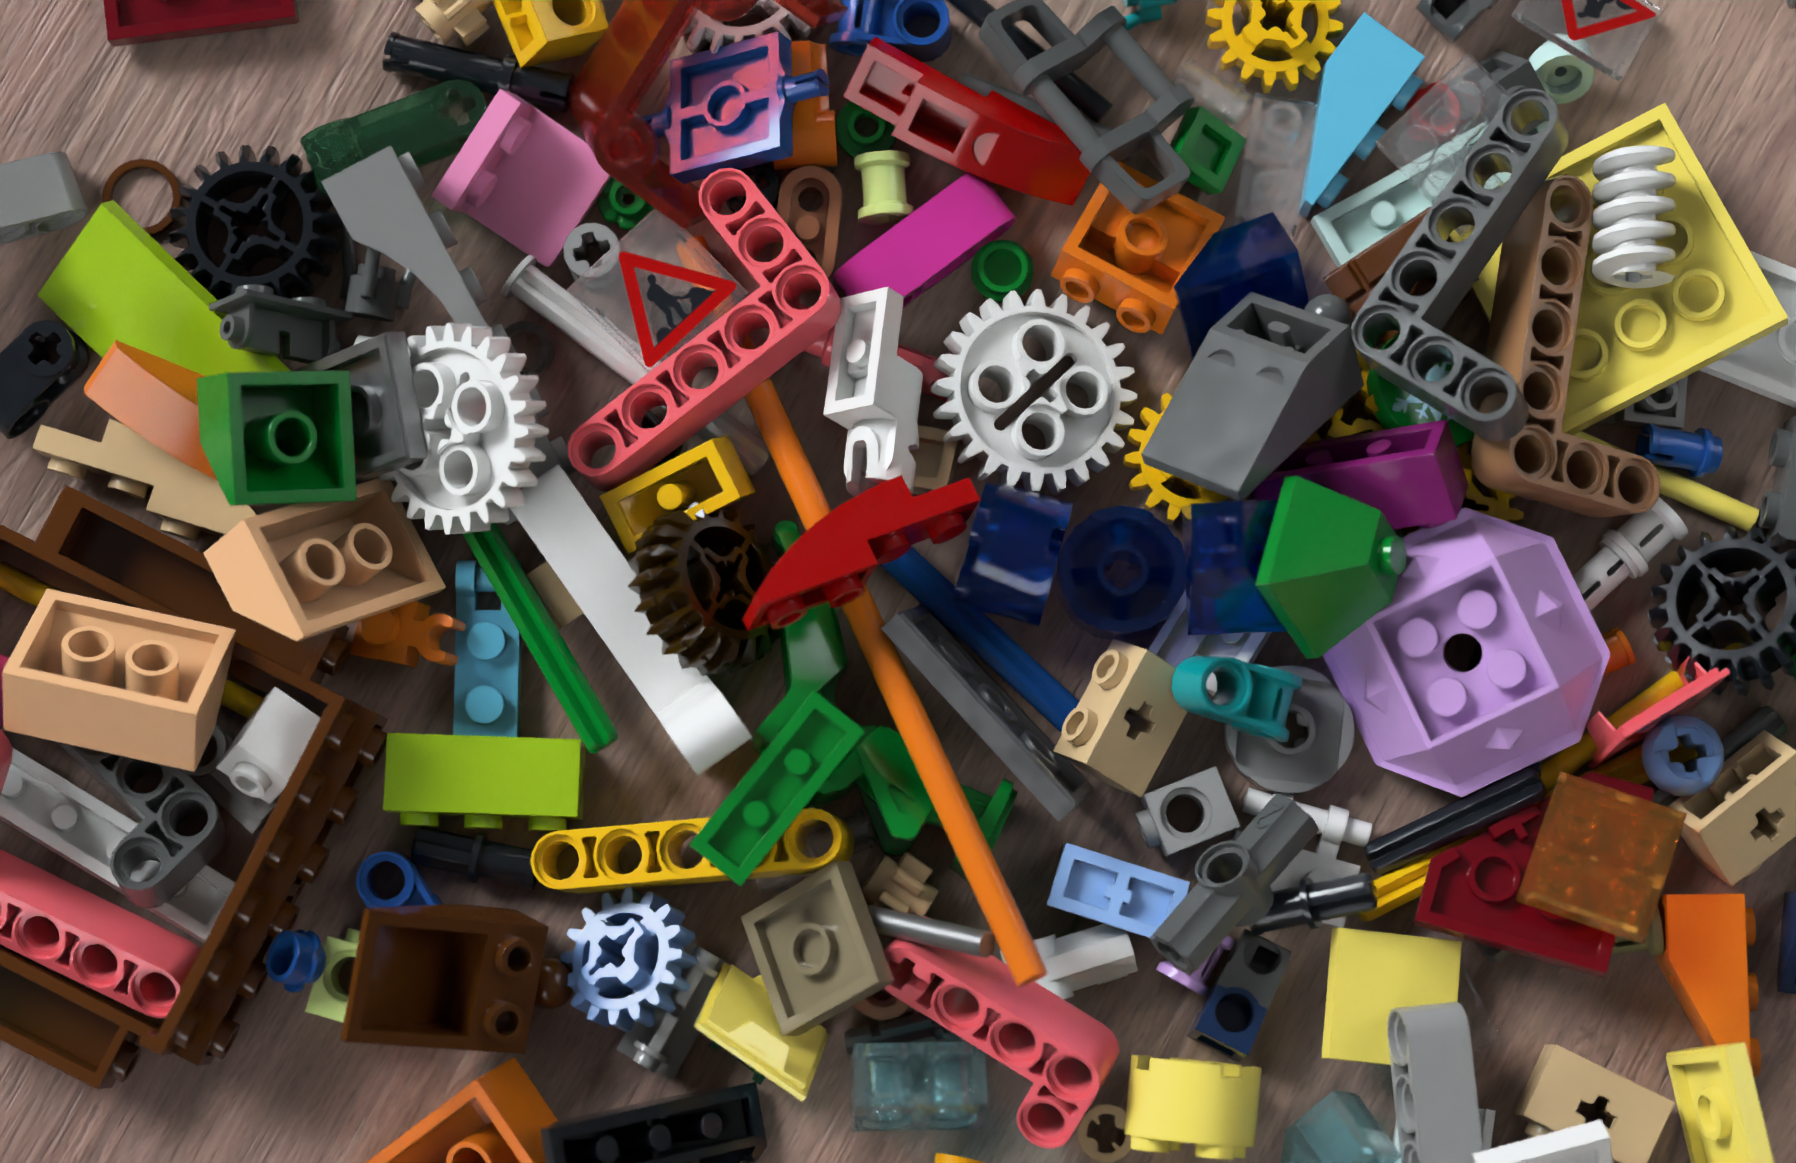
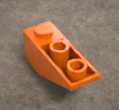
(1708, 965)

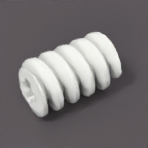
(1629, 216)

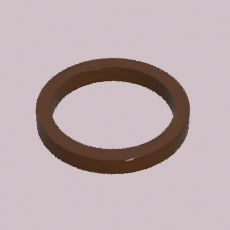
(136, 164)

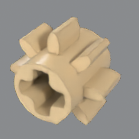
(454, 18)
(900, 885)

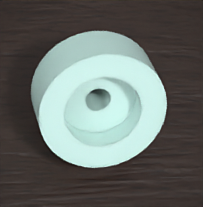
(1561, 73)

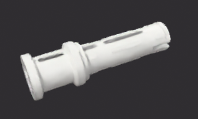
(1628, 551)

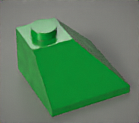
(1327, 564)

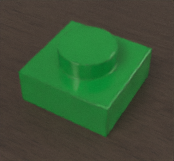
(1207, 149)

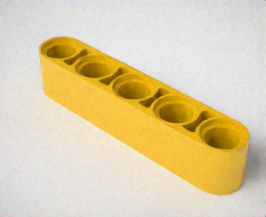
(661, 850)

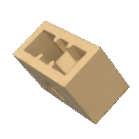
(1123, 719)
(1744, 811)
(1565, 1080)

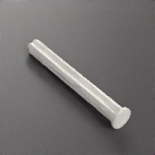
(576, 322)

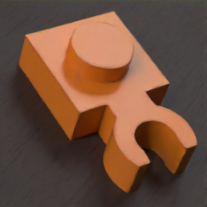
(403, 635)

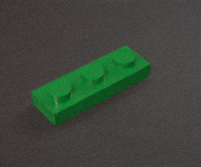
(777, 787)

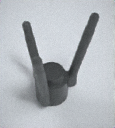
(372, 289)

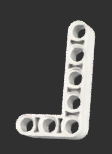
(598, 581)

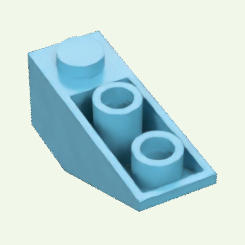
(1353, 94)

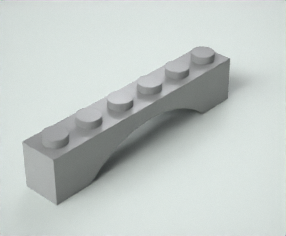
(386, 214)

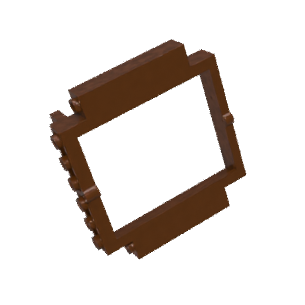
(120, 560)

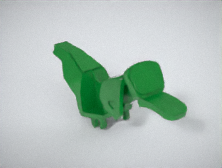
(879, 760)

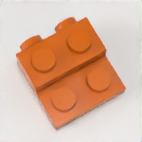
(1133, 257)

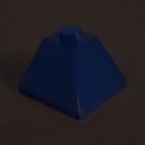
(1232, 264)
(1223, 562)

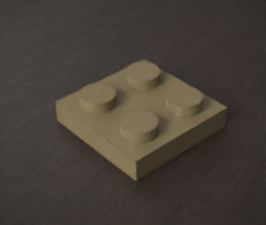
(817, 948)

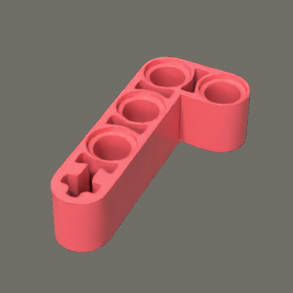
(988, 1010)

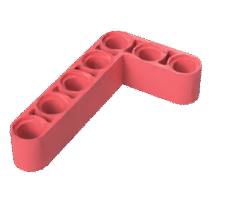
(717, 345)
(87, 934)

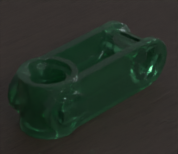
(410, 124)

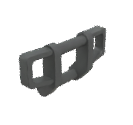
(1070, 53)

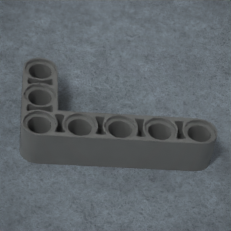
(1456, 269)

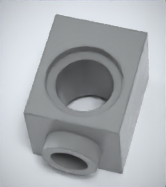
(1214, 805)

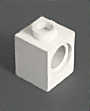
(269, 746)

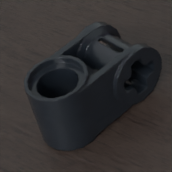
(30, 381)

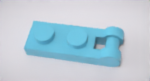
(488, 661)

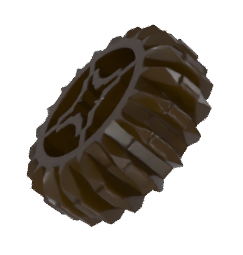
(698, 587)

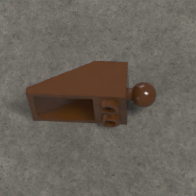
(451, 978)

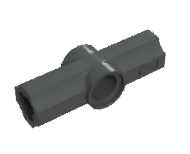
(1234, 884)

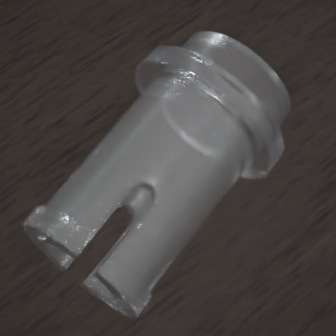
(1215, 93)

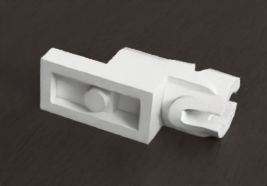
(873, 391)

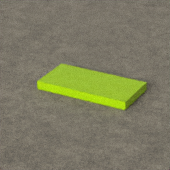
(134, 292)

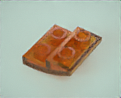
(1601, 857)

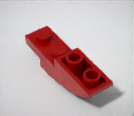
(965, 128)
(846, 545)

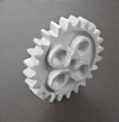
(995, 351)
(473, 427)

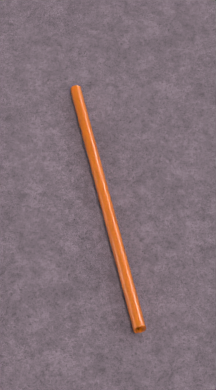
(902, 700)

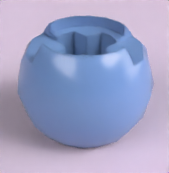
(1672, 776)

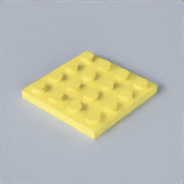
(1657, 335)

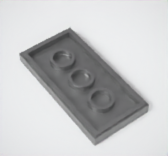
(988, 710)

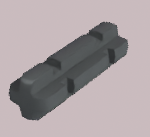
(899, 1030)

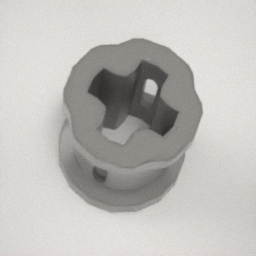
(582, 238)

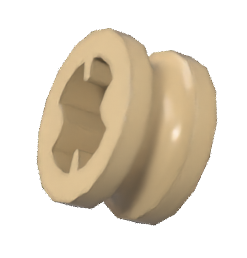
(1090, 1145)

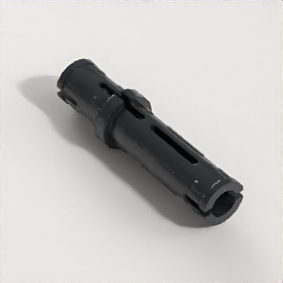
(488, 73)

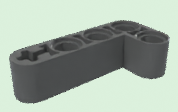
(159, 819)

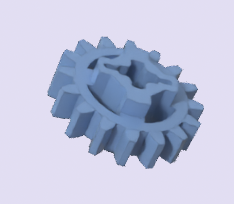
(628, 959)

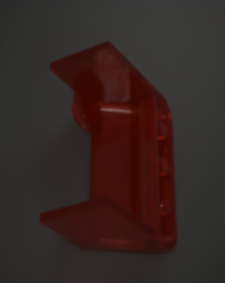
(622, 73)

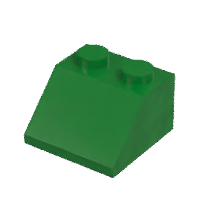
(279, 436)

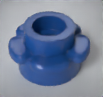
(296, 959)

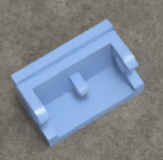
(1114, 891)

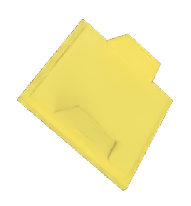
(745, 1024)

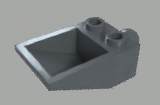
(1256, 392)

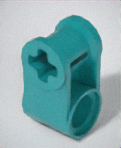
(1247, 694)

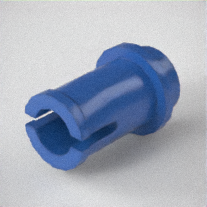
(1695, 451)

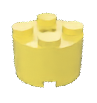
(1192, 1104)

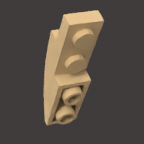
(180, 494)

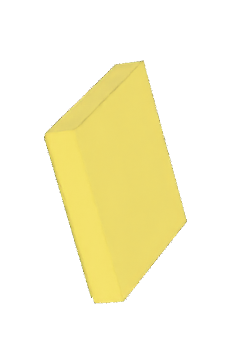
(1371, 977)
(1719, 1104)

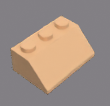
(324, 563)
(117, 679)

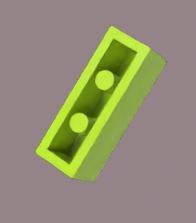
(484, 780)

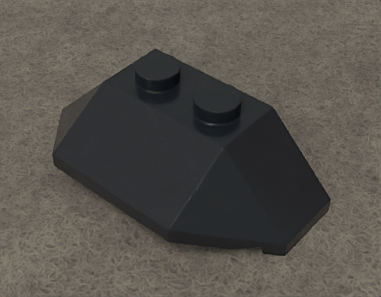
(684, 1128)

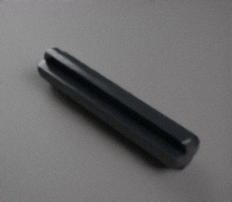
(1455, 821)

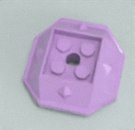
(1534, 670)

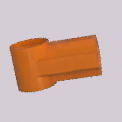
(812, 119)

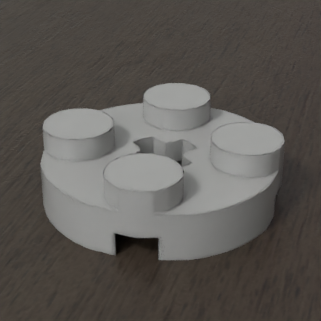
(1311, 758)

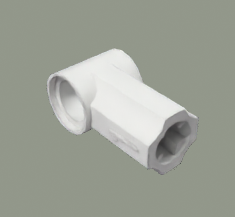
(1084, 959)

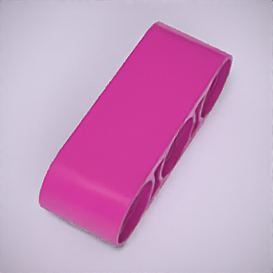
(929, 241)

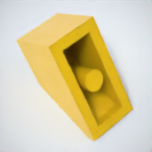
(703, 475)

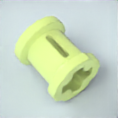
(883, 187)

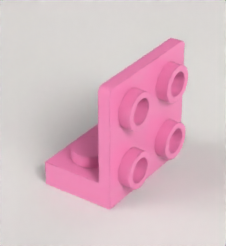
(523, 178)

